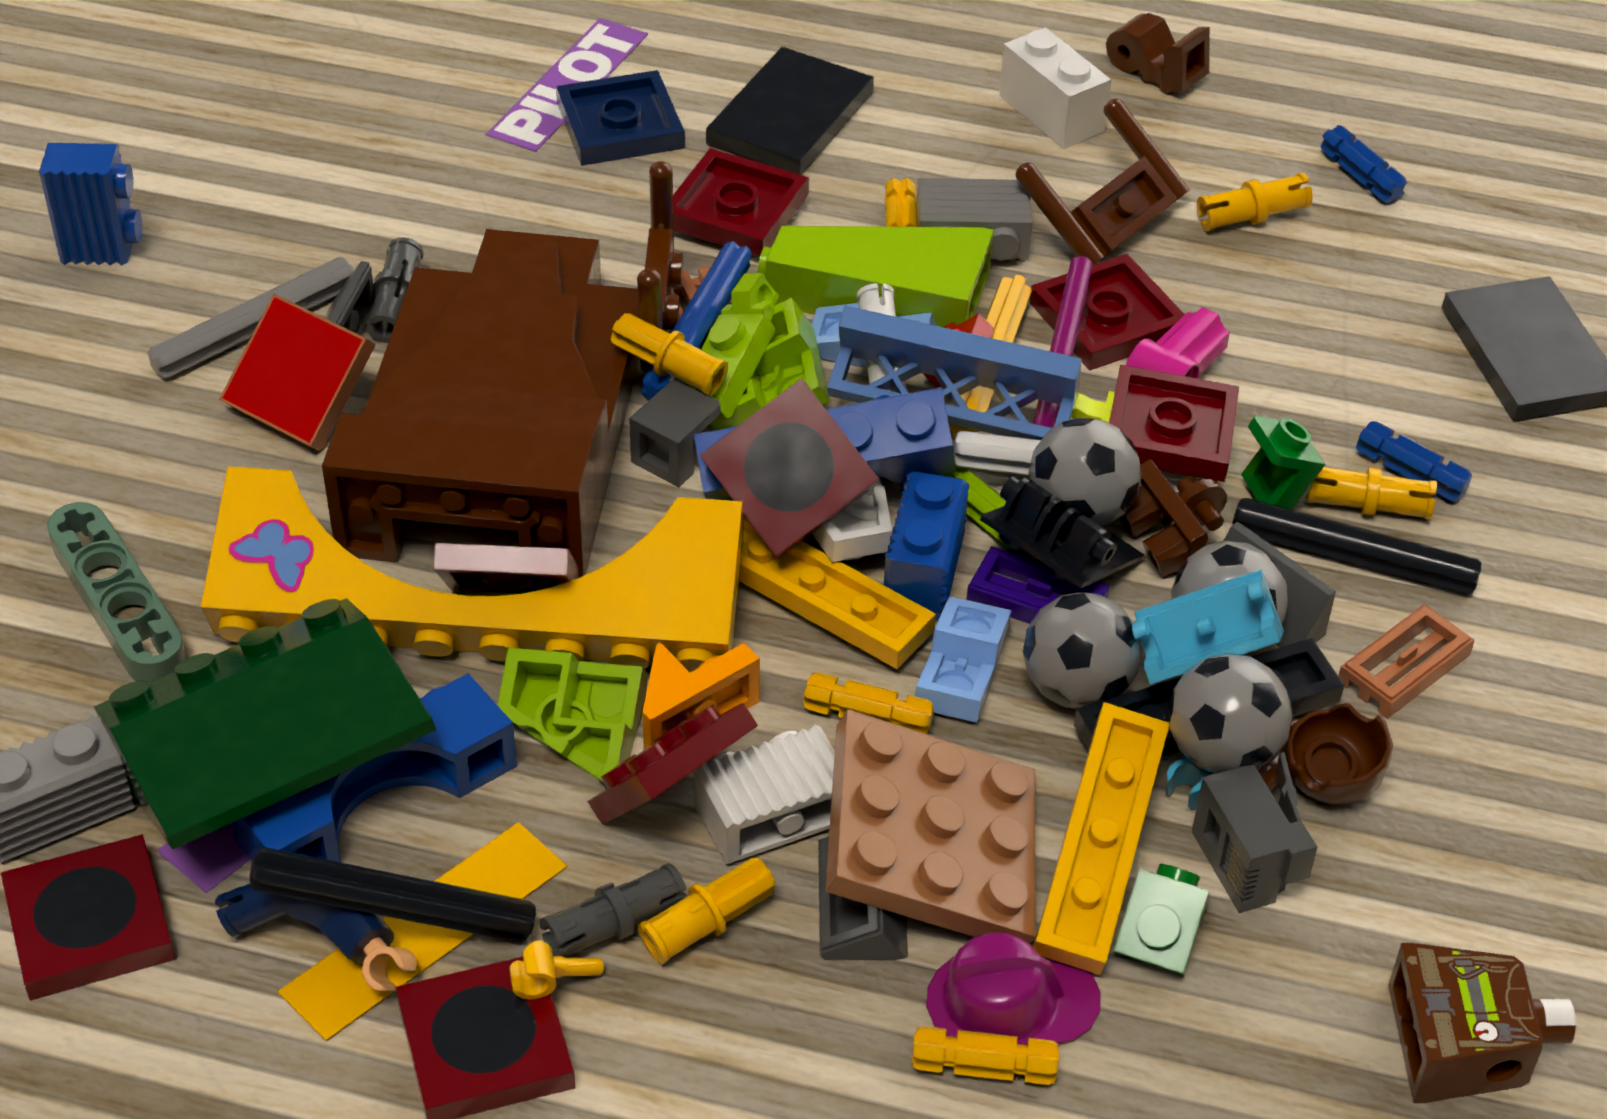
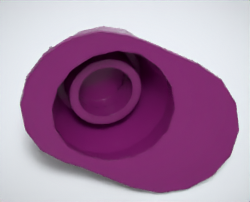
(1011, 990)

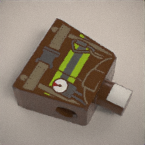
(1470, 1021)

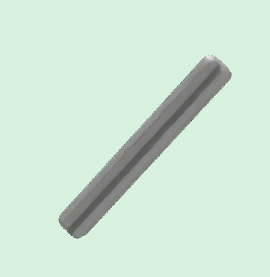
(239, 323)

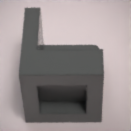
(666, 428)

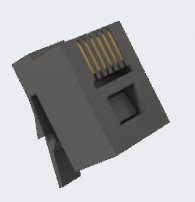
(1250, 836)

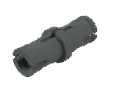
(401, 259)
(612, 911)

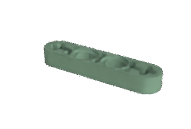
(111, 593)

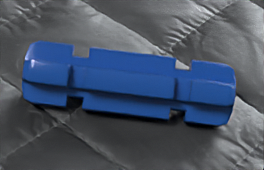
(1363, 164)
(1413, 460)

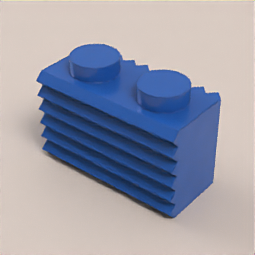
(90, 202)
(927, 539)

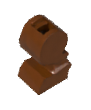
(1149, 46)

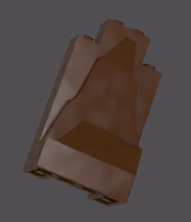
(490, 403)

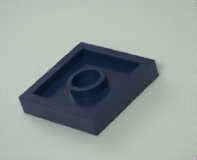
(620, 117)

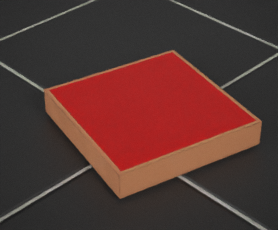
(297, 372)

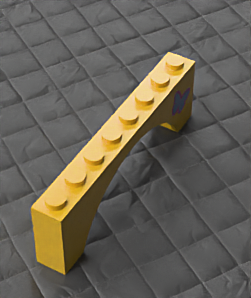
(667, 589)

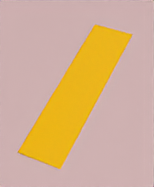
(334, 988)

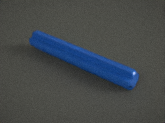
(705, 305)

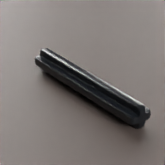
(1359, 546)
(391, 895)

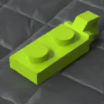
(741, 337)

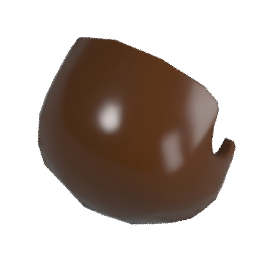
(1338, 754)

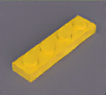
(837, 598)
(1101, 839)

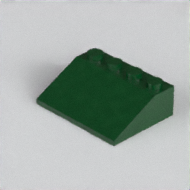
(261, 720)

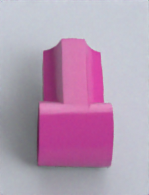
(1185, 347)

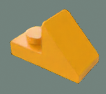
(680, 694)

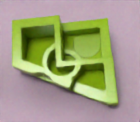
(787, 359)
(574, 705)

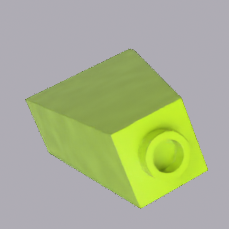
(926, 266)

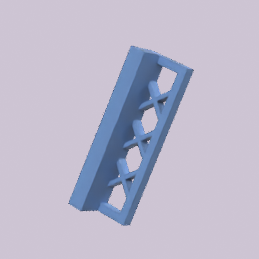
(958, 357)

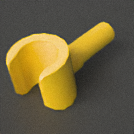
(538, 972)

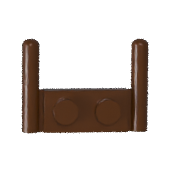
(1120, 205)
(662, 265)

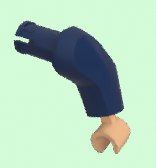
(358, 934)

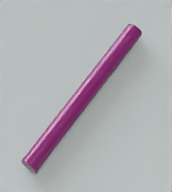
(1066, 327)

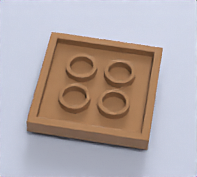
(931, 829)

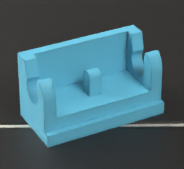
(1207, 623)

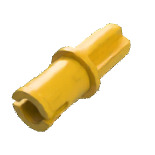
(669, 353)
(706, 909)

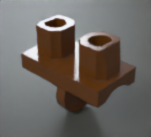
(1179, 514)

